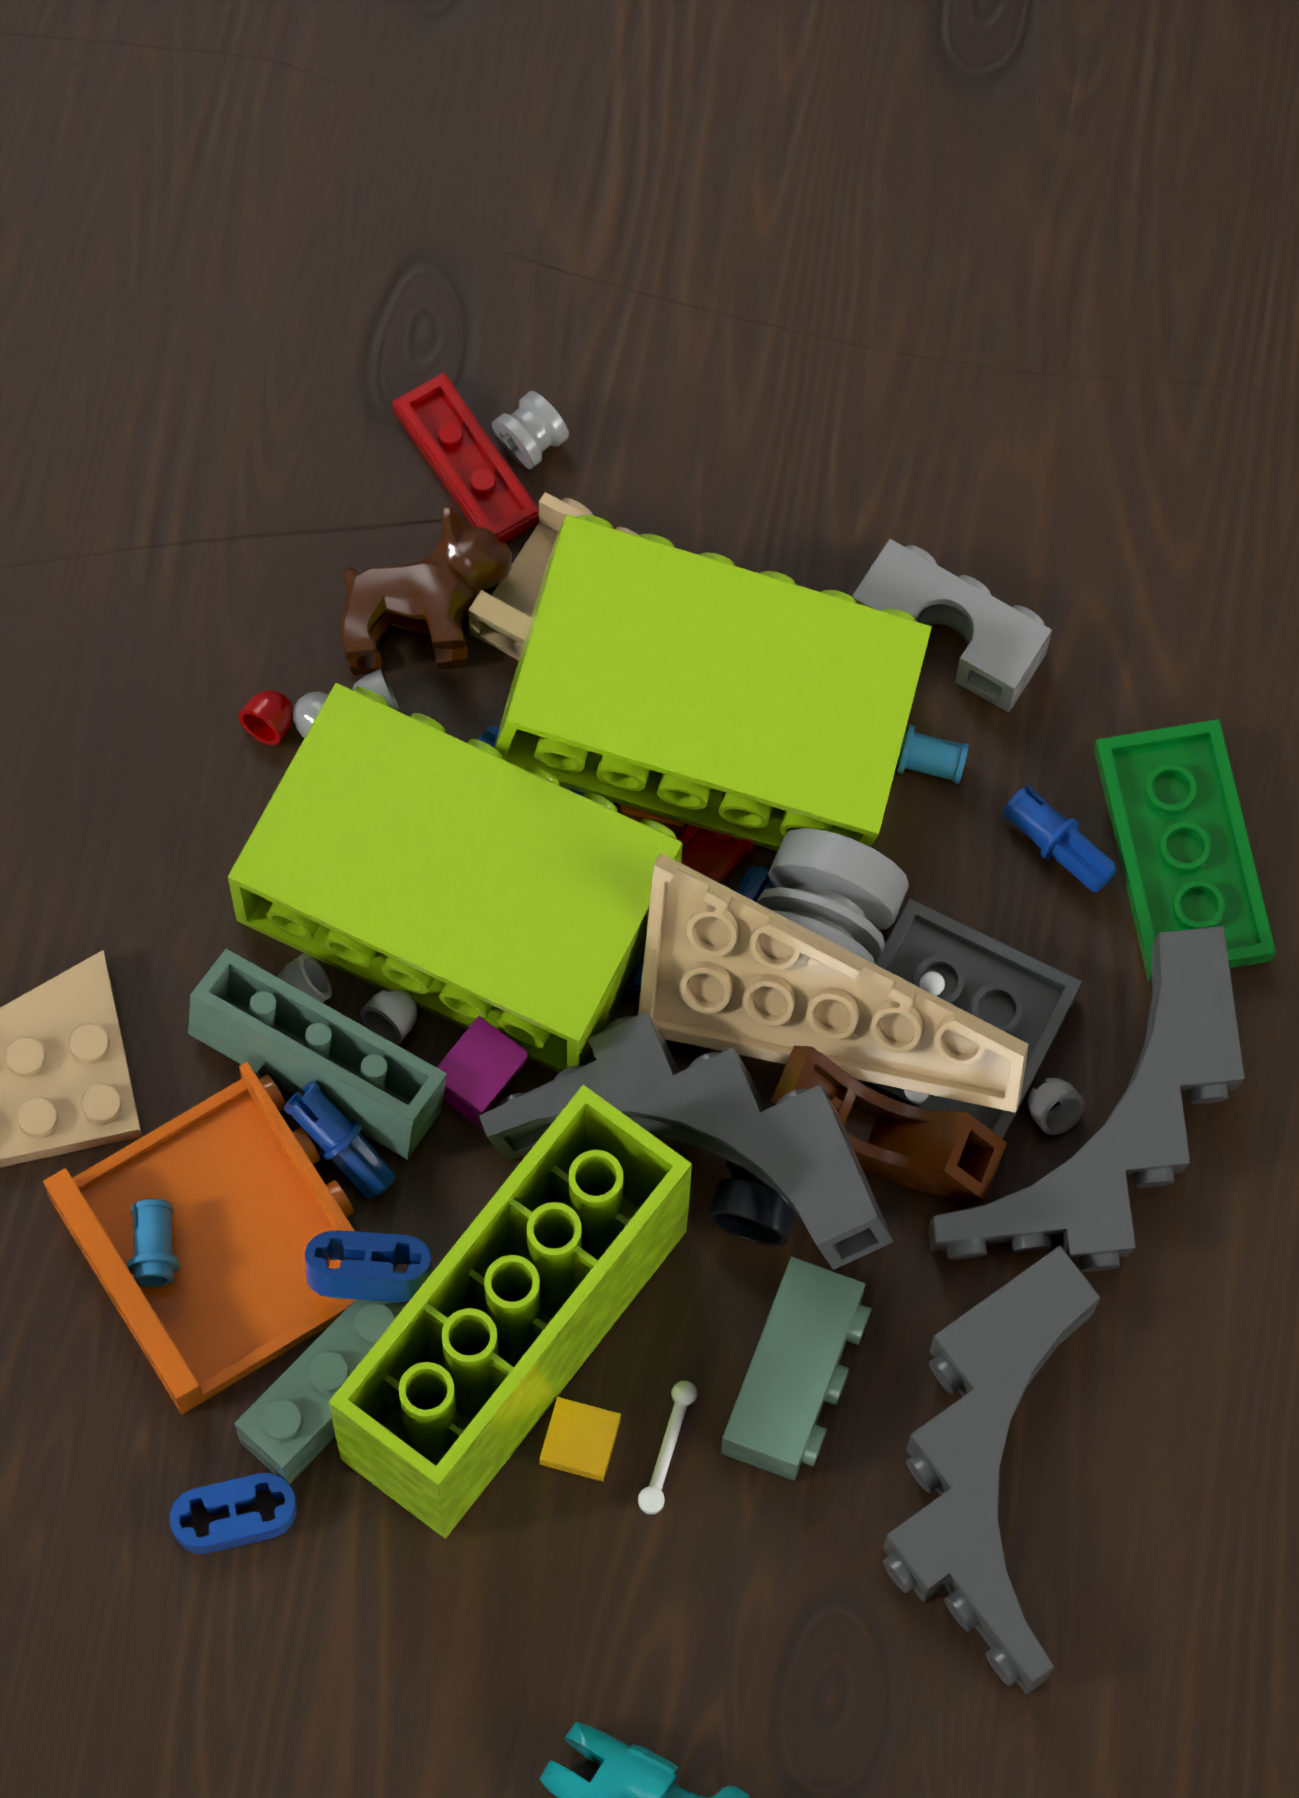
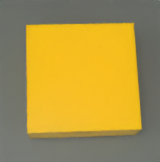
(580, 1439)

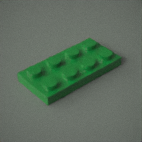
(1183, 838)

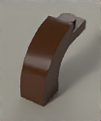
(900, 1142)

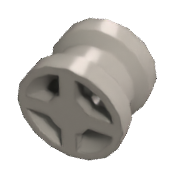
(530, 429)

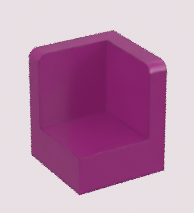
(480, 1070)

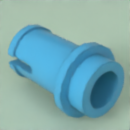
(932, 755)
(152, 1243)

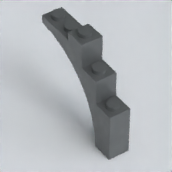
(715, 1106)
(1086, 1201)
(957, 1537)

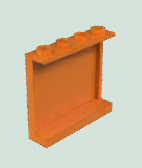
(240, 1232)

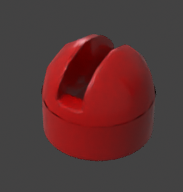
(267, 716)

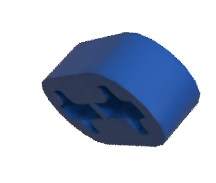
(366, 1265)
(229, 1497)

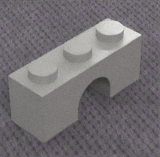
(1001, 640)

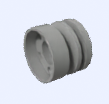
(836, 889)

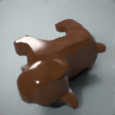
(423, 595)

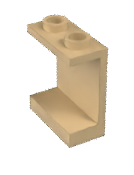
(506, 615)

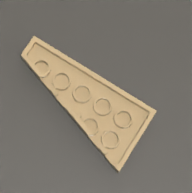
(756, 982)
(64, 1068)

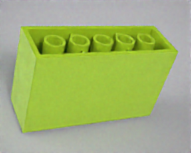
(710, 689)
(452, 877)
(512, 1311)

